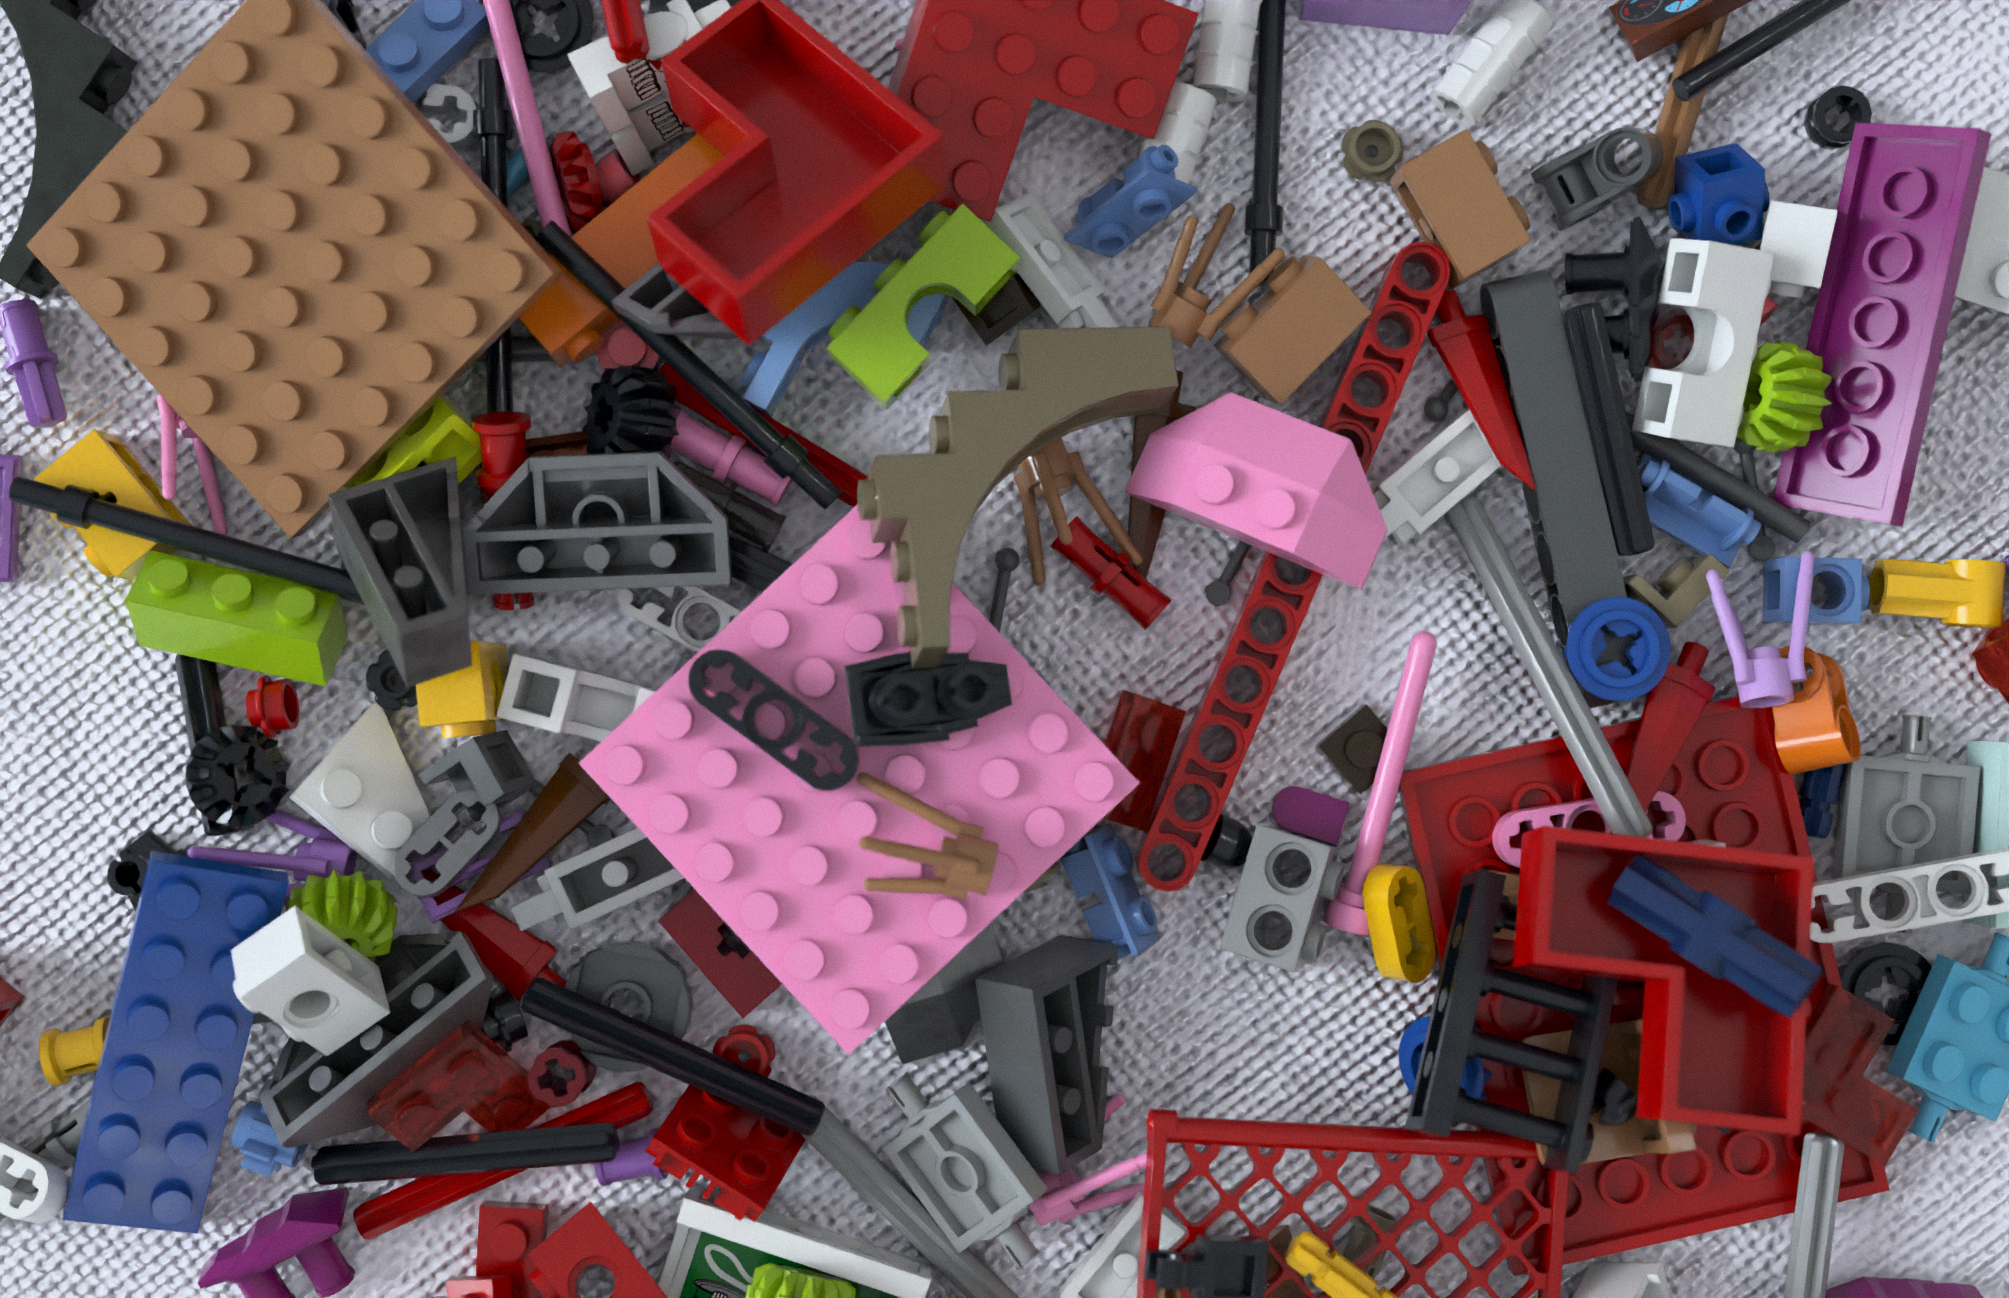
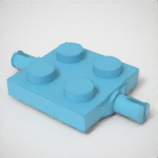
(1958, 1040)

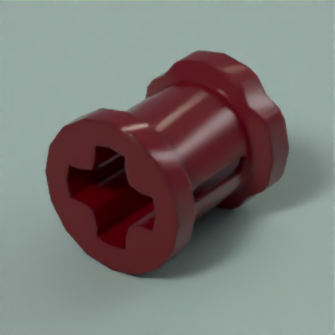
(556, 1091)

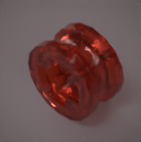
(1664, 332)

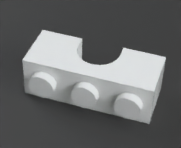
(1725, 298)
(567, 698)

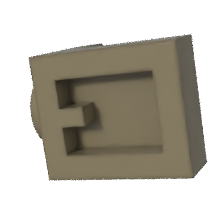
(1681, 586)

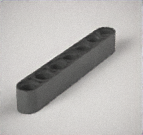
(1569, 502)

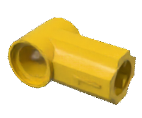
(1955, 592)

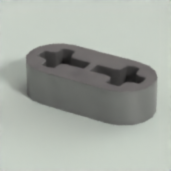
(435, 833)

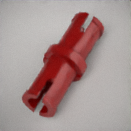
(1112, 574)

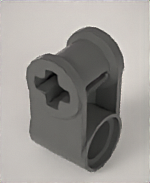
(1588, 178)

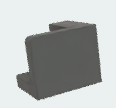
(487, 766)

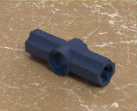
(1715, 936)

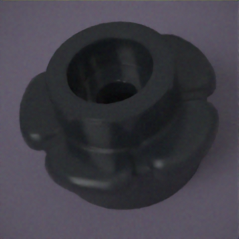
(380, 682)
(504, 1021)

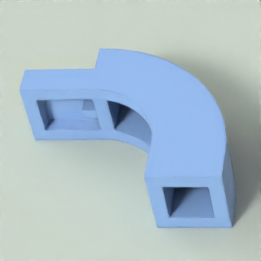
(809, 324)

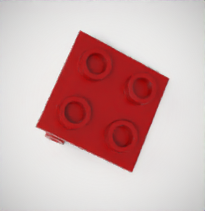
(727, 1147)

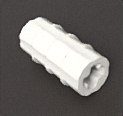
(1226, 48)
(1490, 60)
(1183, 129)

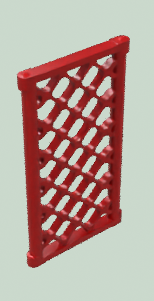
(1166, 1127)

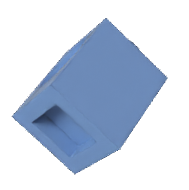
(1845, 583)

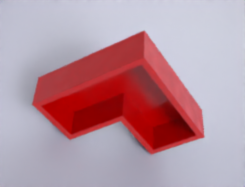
(984, 61)
(809, 168)
(1704, 1041)

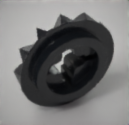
(573, 28)
(214, 790)
(1902, 968)

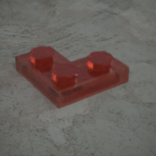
(1143, 741)
(456, 1076)
(1835, 1094)

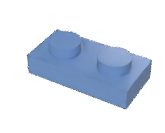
(428, 42)

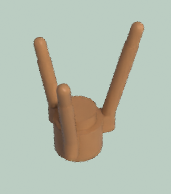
(1180, 304)
(1048, 477)
(962, 861)

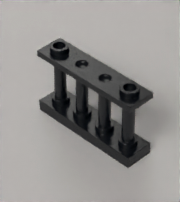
(1456, 1038)

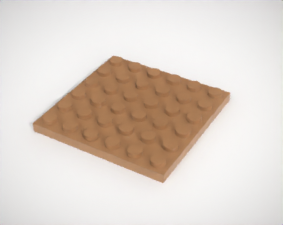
(292, 255)

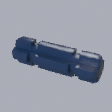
(1820, 791)

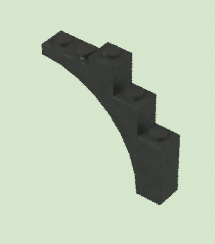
(72, 86)

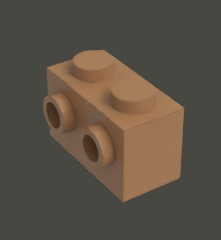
(1461, 206)
(1291, 327)

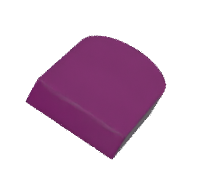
(1310, 813)

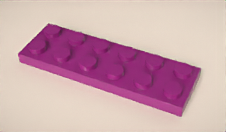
(1885, 316)

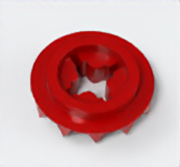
(576, 179)

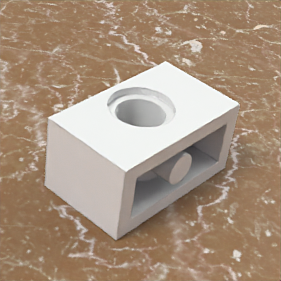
(309, 982)

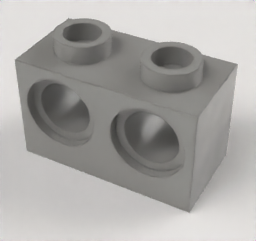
(1266, 892)

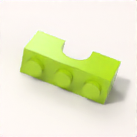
(956, 260)

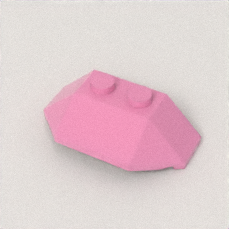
(1266, 485)

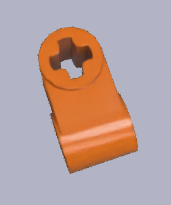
(1818, 724)

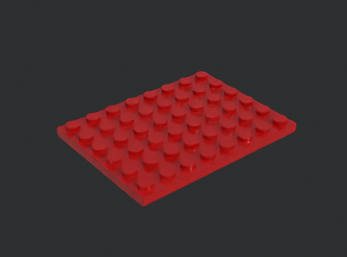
(1731, 795)

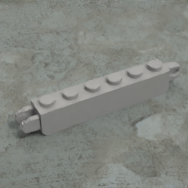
(598, 882)

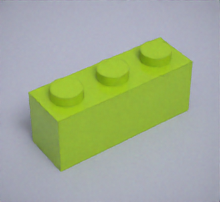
(237, 618)

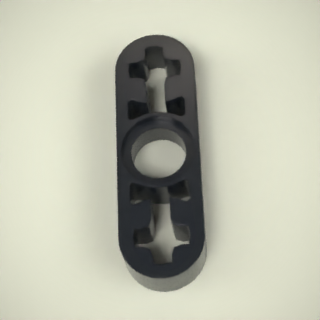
(724, 703)

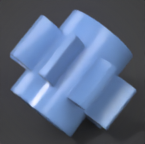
(259, 1143)

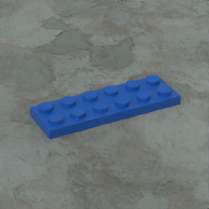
(171, 1046)

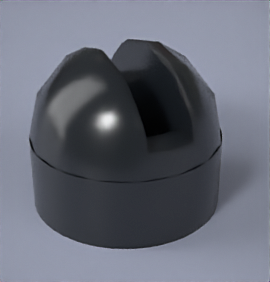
(1227, 844)
(1617, 1098)

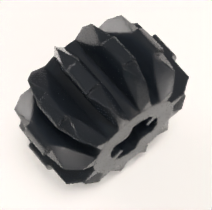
(631, 412)

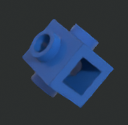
(1719, 196)

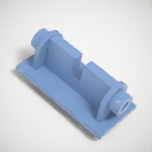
(1125, 212)
(1694, 513)
(1104, 865)

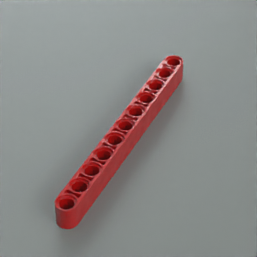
(1365, 428)

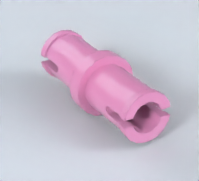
(728, 458)

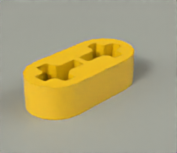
(1399, 922)

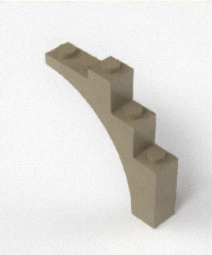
(1048, 389)

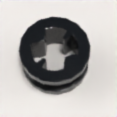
(1816, 124)

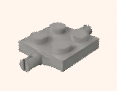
(1906, 813)
(964, 1169)

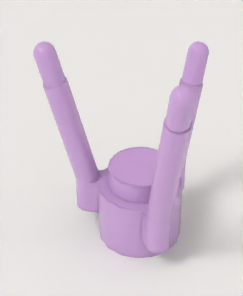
(1760, 672)

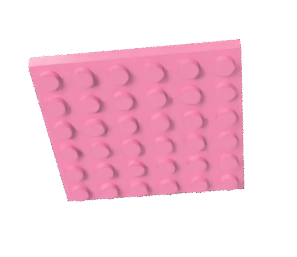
(788, 856)

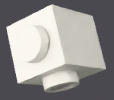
(1800, 243)

